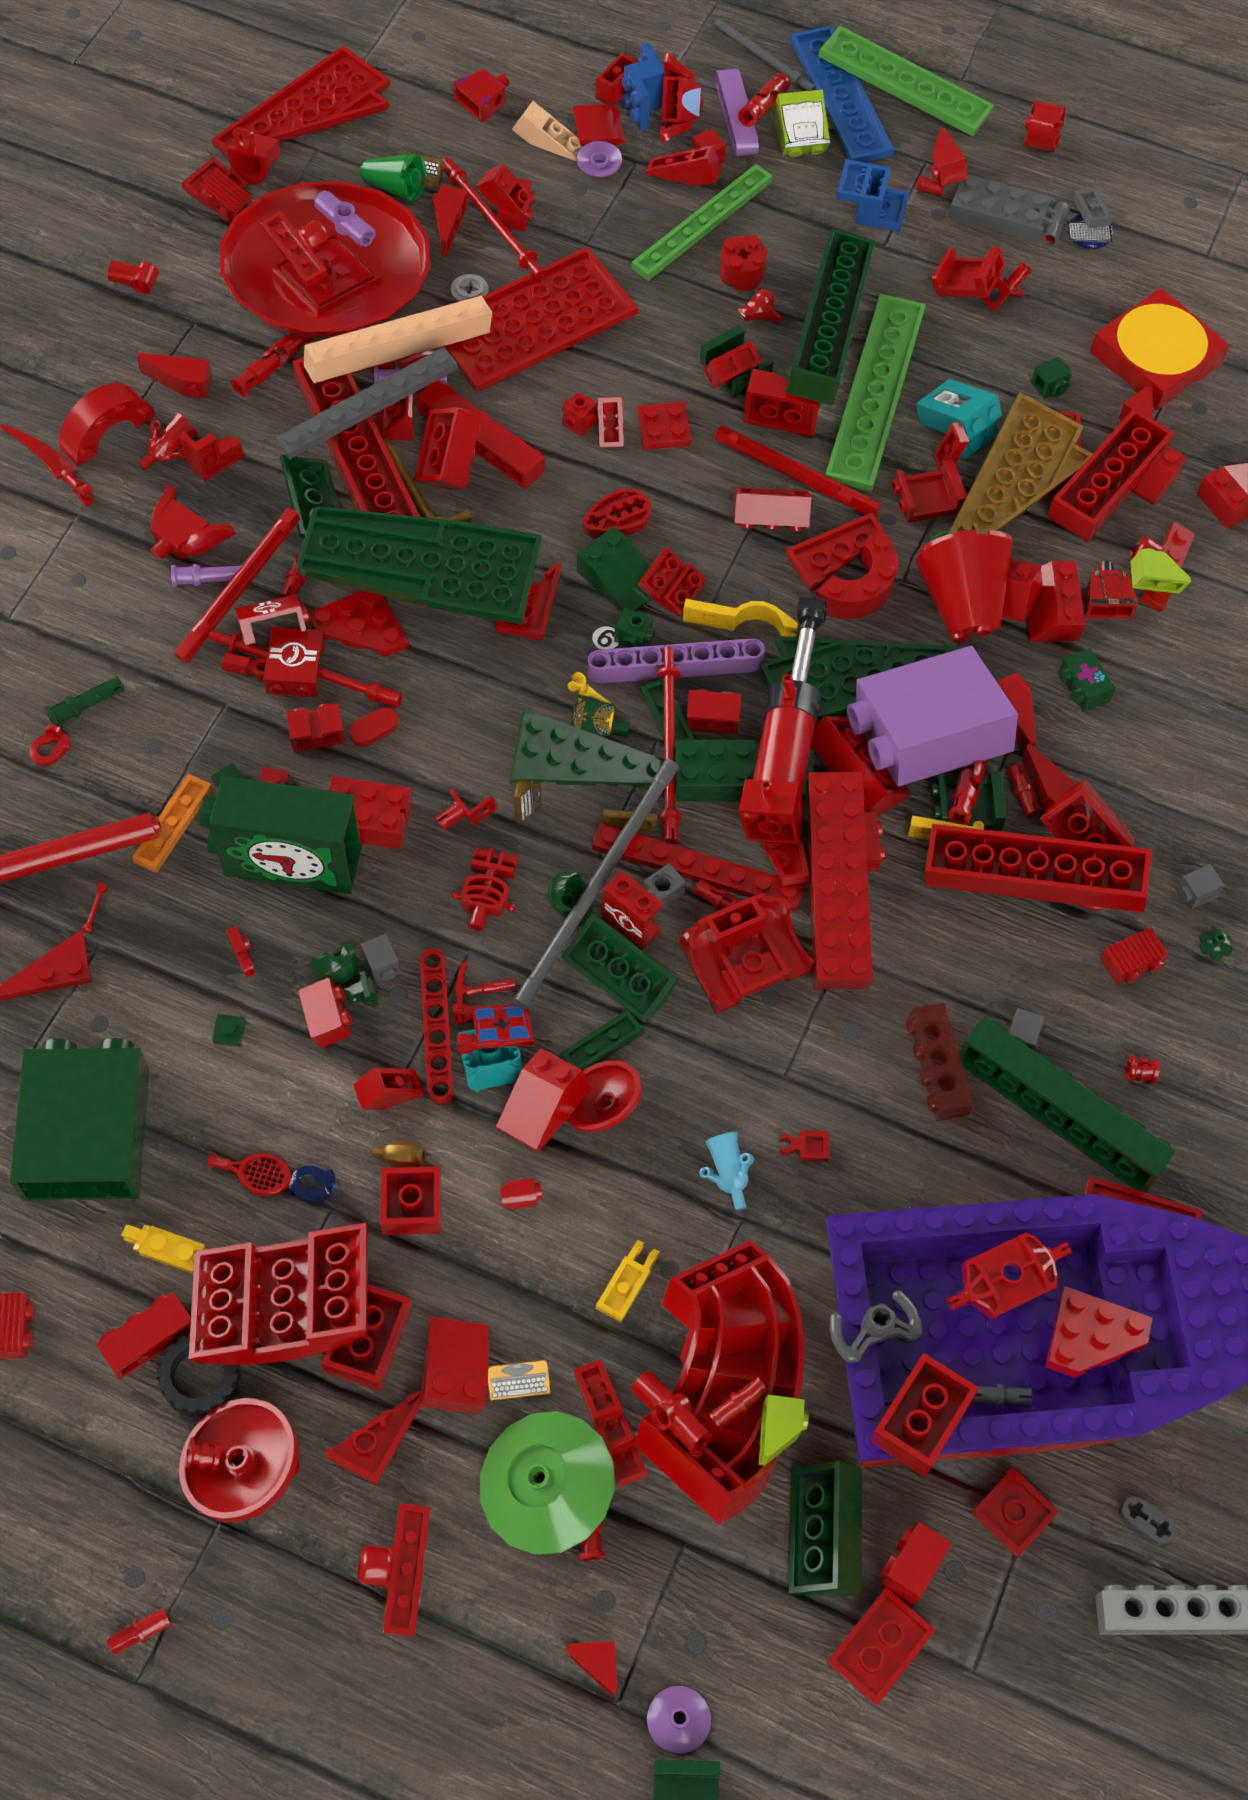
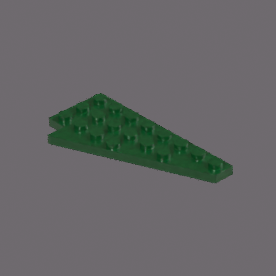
(839, 664)

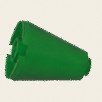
(396, 175)

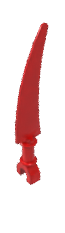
(55, 463)

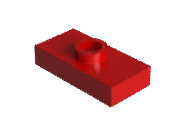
(951, 445)

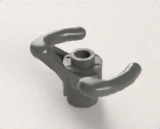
(876, 1327)

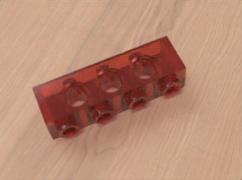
(935, 1020)

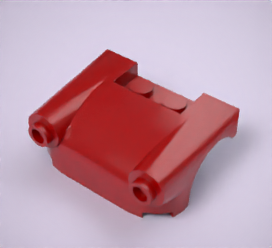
(744, 950)

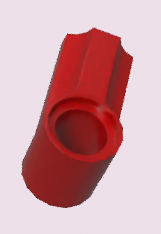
(139, 277)

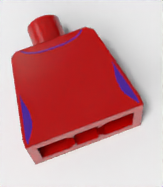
(481, 93)

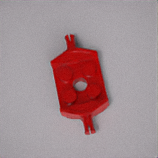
(994, 1293)

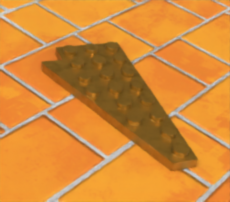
(1024, 465)

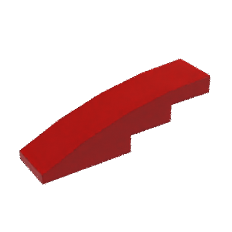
(610, 1421)

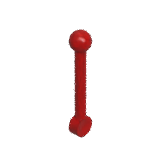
(101, 889)

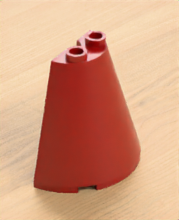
(967, 580)

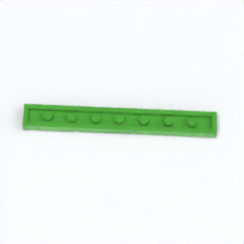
(701, 222)

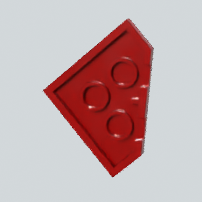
(360, 623)
(1093, 1333)

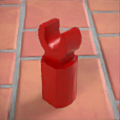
(243, 665)

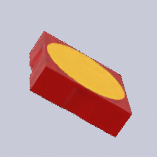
(1159, 347)

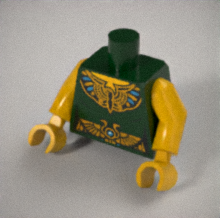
(594, 712)

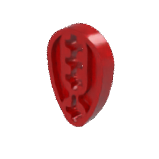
(615, 503)

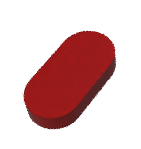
(373, 727)

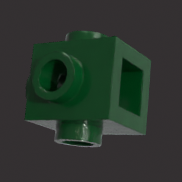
(634, 629)

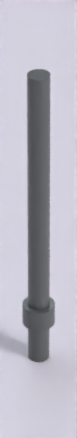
(794, 76)

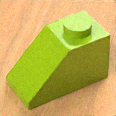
(1157, 572)
(780, 1425)

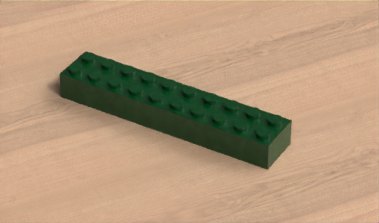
(830, 317)

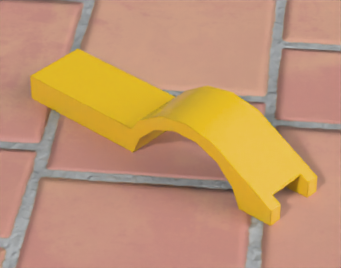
(729, 617)

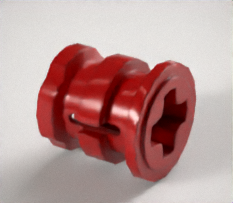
(1142, 1070)
(202, 1454)

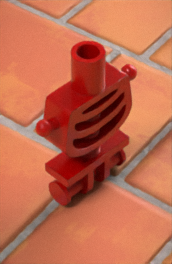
(479, 889)

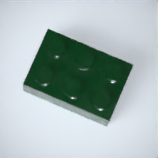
(713, 769)

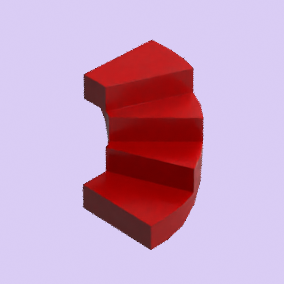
(739, 1328)

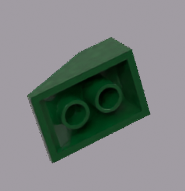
(614, 570)

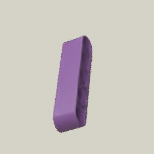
(732, 100)

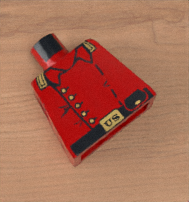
(1110, 594)

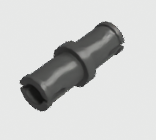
(1003, 1396)

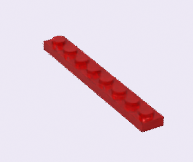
(699, 866)

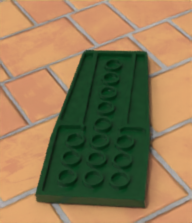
(423, 560)

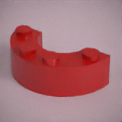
(96, 414)
(864, 595)

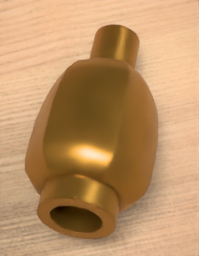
(401, 1154)

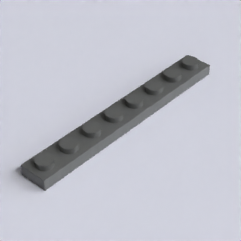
(366, 403)

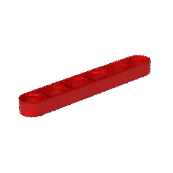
(434, 1025)

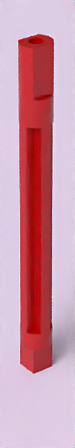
(797, 471)
(237, 586)

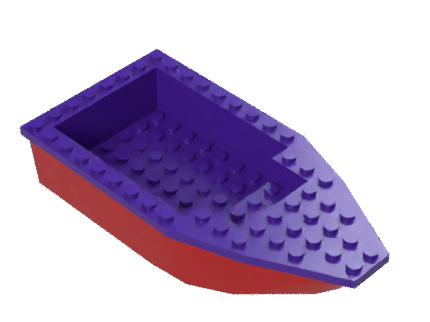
(1122, 1252)

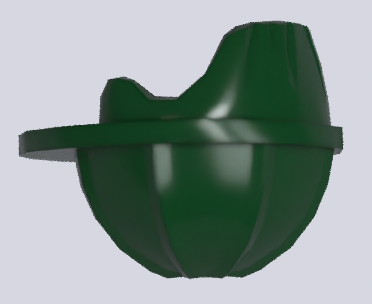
(565, 892)
(338, 966)

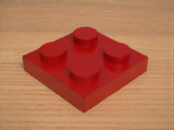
(664, 425)
(1015, 1512)

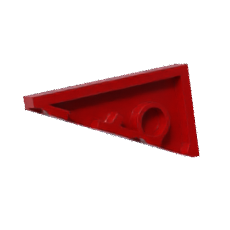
(538, 608)
(59, 968)
(372, 1448)

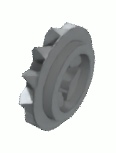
(462, 284)

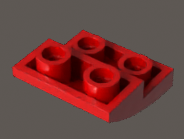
(598, 123)
(671, 581)

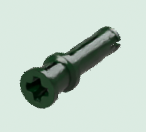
(73, 706)

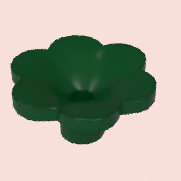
(1216, 944)

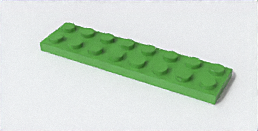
(906, 80)

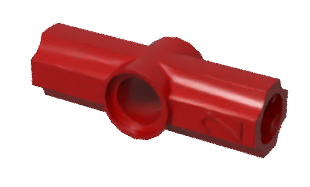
(672, 1412)

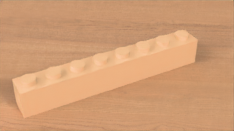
(397, 339)

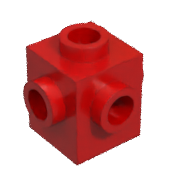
(579, 414)

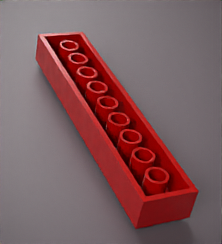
(357, 451)

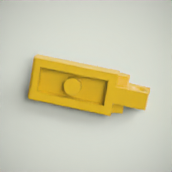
(163, 1246)

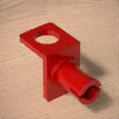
(1009, 285)
(459, 810)

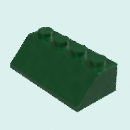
(826, 1530)

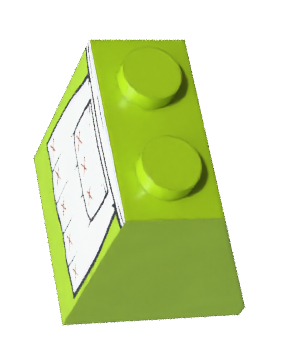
(801, 123)

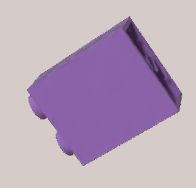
(933, 716)

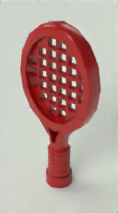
(227, 1164)

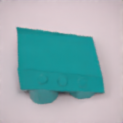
(491, 1066)

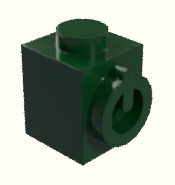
(1052, 378)

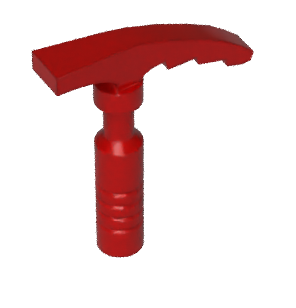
(486, 988)

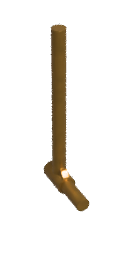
(415, 493)

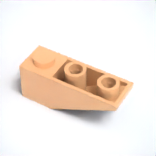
(546, 132)

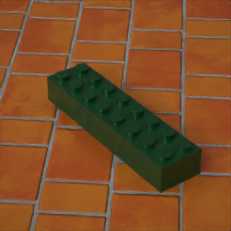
(1065, 1105)

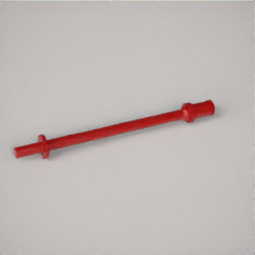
(526, 259)
(375, 691)
(670, 815)

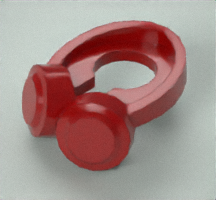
(51, 734)

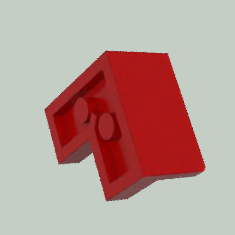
(210, 455)

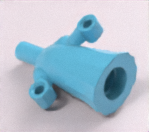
(730, 1166)

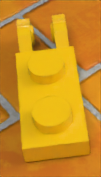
(626, 1283)

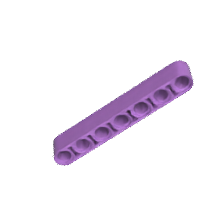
(687, 655)

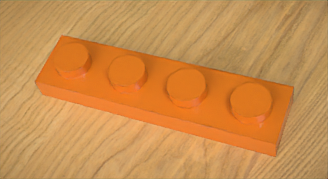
(173, 822)

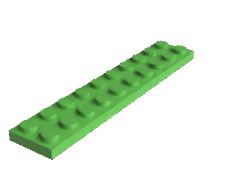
(875, 392)

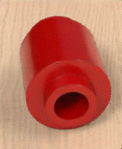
(521, 1193)

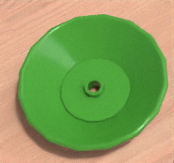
(570, 1499)

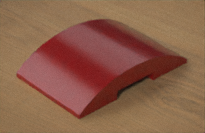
(279, 1298)

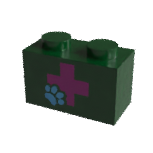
(1086, 680)

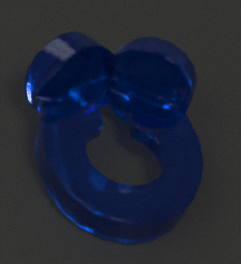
(324, 1177)

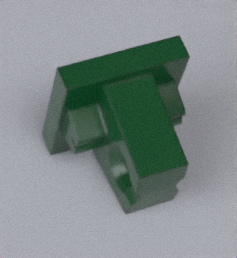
(364, 990)

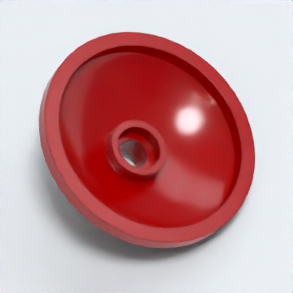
(612, 1099)

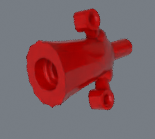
(162, 447)

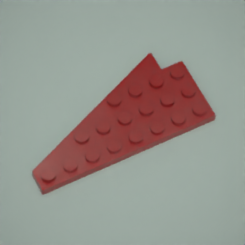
(324, 96)

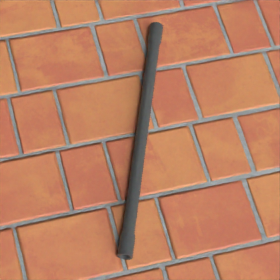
(532, 983)

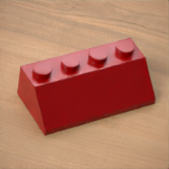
(848, 752)

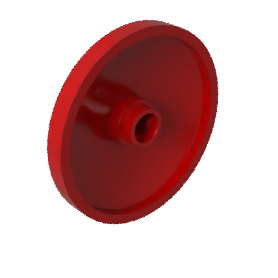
(253, 1465)

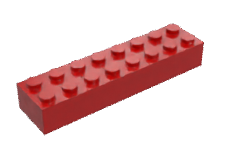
(1038, 867)
(838, 881)

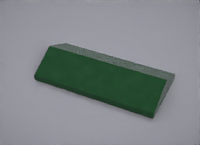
(308, 487)
(620, 968)

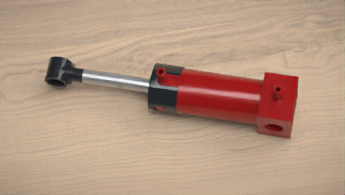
(773, 800)

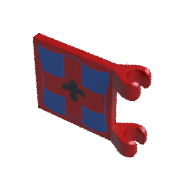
(493, 1026)

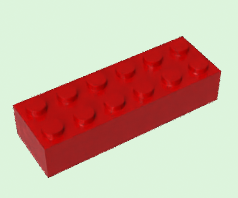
(1109, 475)

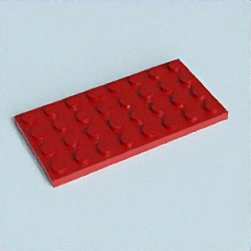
(542, 318)

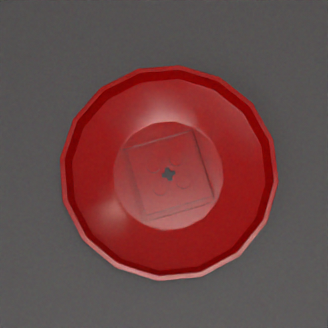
(364, 282)

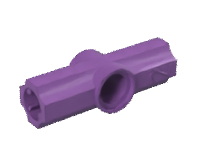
(345, 218)

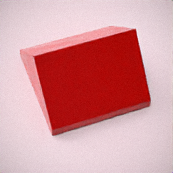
(397, 420)

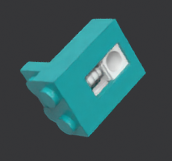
(962, 404)

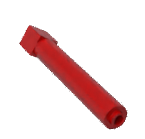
(78, 846)

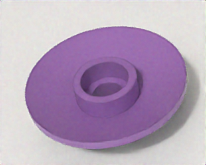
(599, 159)
(673, 1736)

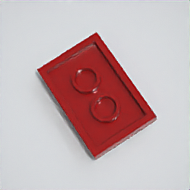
(881, 1646)

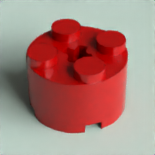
(1044, 126)
(743, 262)

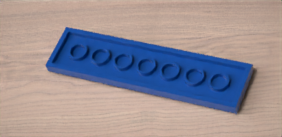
(844, 100)

